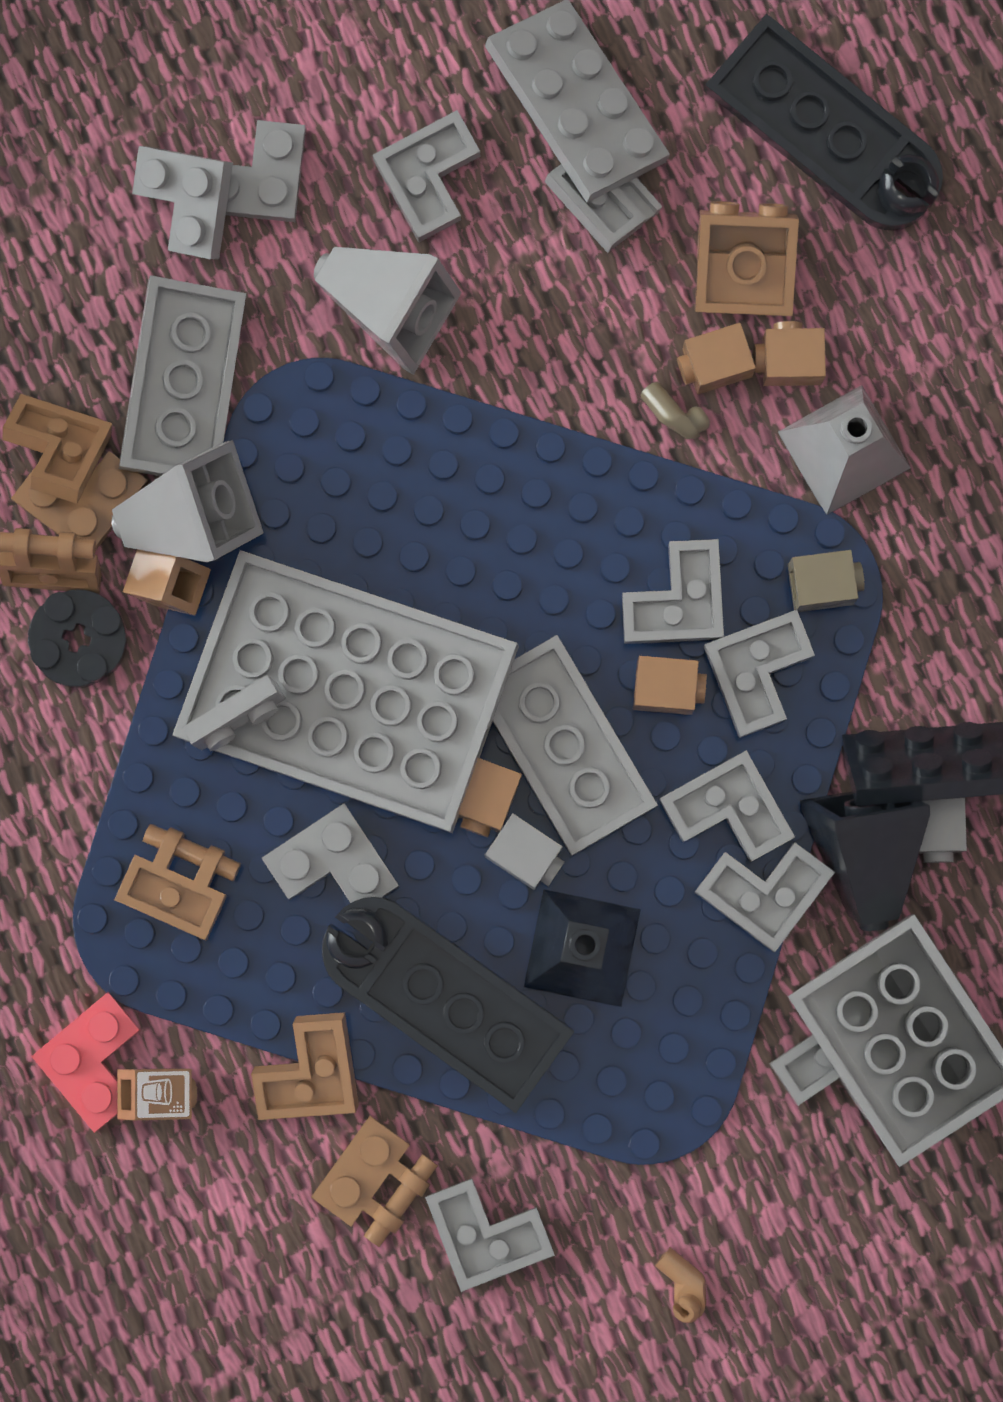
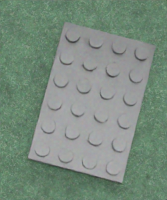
(374, 690)

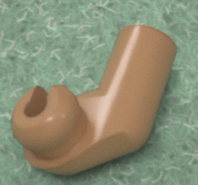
(688, 1286)

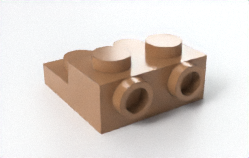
(746, 260)

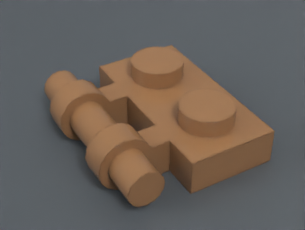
(49, 561)
(171, 896)
(360, 1173)

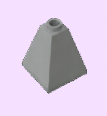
(391, 296)
(844, 450)
(192, 509)

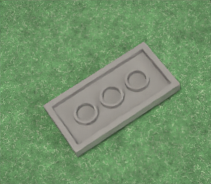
(577, 100)
(181, 374)
(568, 748)

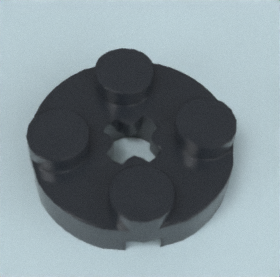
(91, 662)

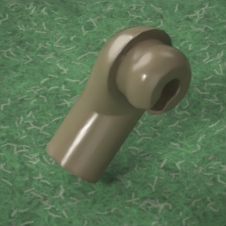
(671, 415)

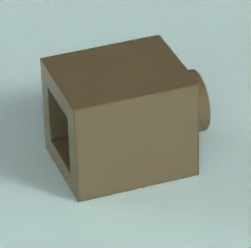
(825, 580)

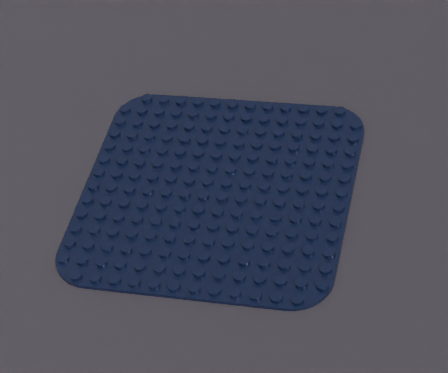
(528, 542)

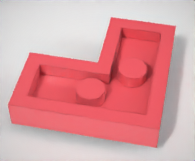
(77, 1056)

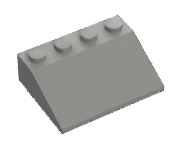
(904, 1039)

